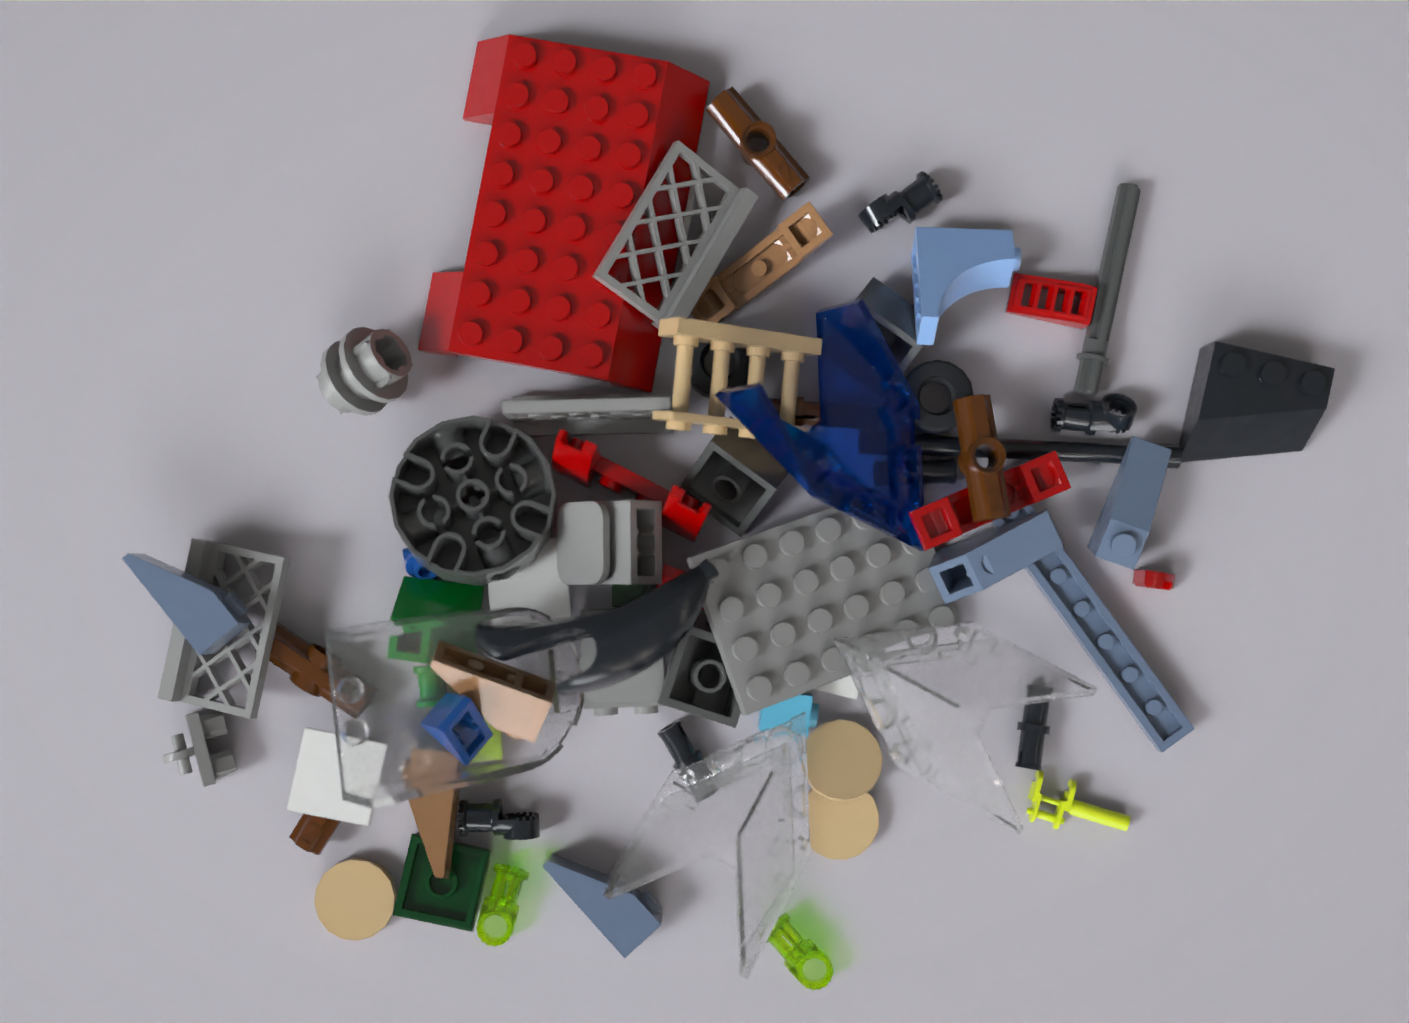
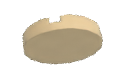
(842, 760)
(842, 828)
(355, 898)

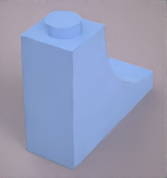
(955, 264)

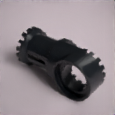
(905, 203)
(1094, 415)
(490, 818)

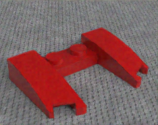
(583, 461)

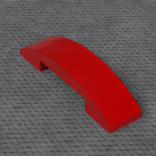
(1024, 485)

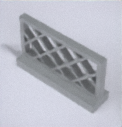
(707, 250)
(588, 414)
(183, 663)

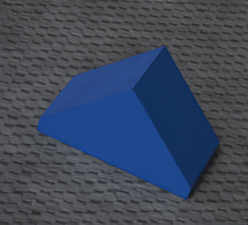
(457, 726)

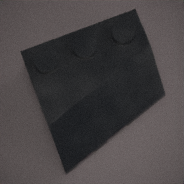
(1251, 403)

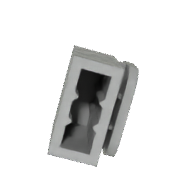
(610, 542)
(637, 692)

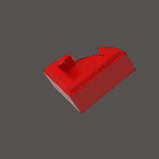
(1154, 579)

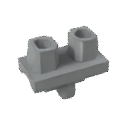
(209, 766)

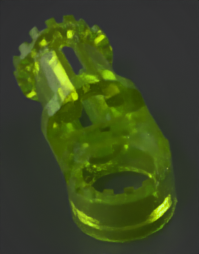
(502, 905)
(798, 953)

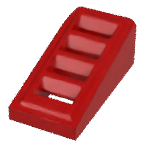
(1054, 286)

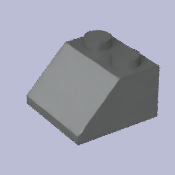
(894, 319)
(735, 479)
(699, 680)

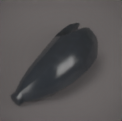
(625, 637)

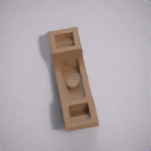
(763, 265)

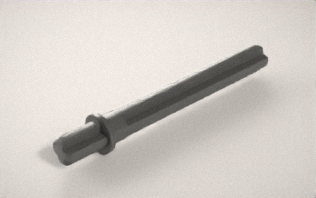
(1108, 283)

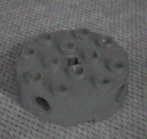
(434, 507)

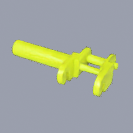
(1072, 806)

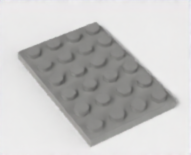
(799, 588)

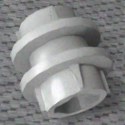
(364, 371)

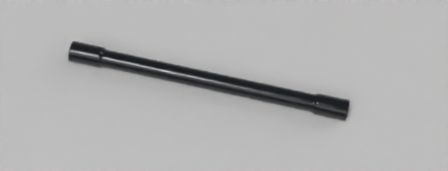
(1035, 448)

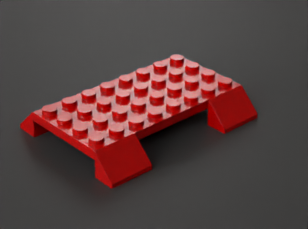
(559, 178)

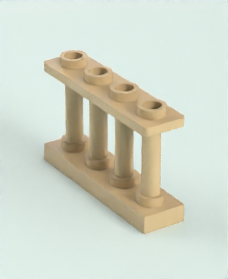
(723, 340)

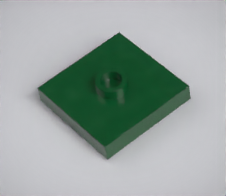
(443, 900)

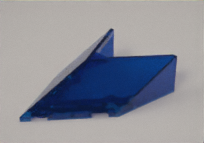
(864, 445)

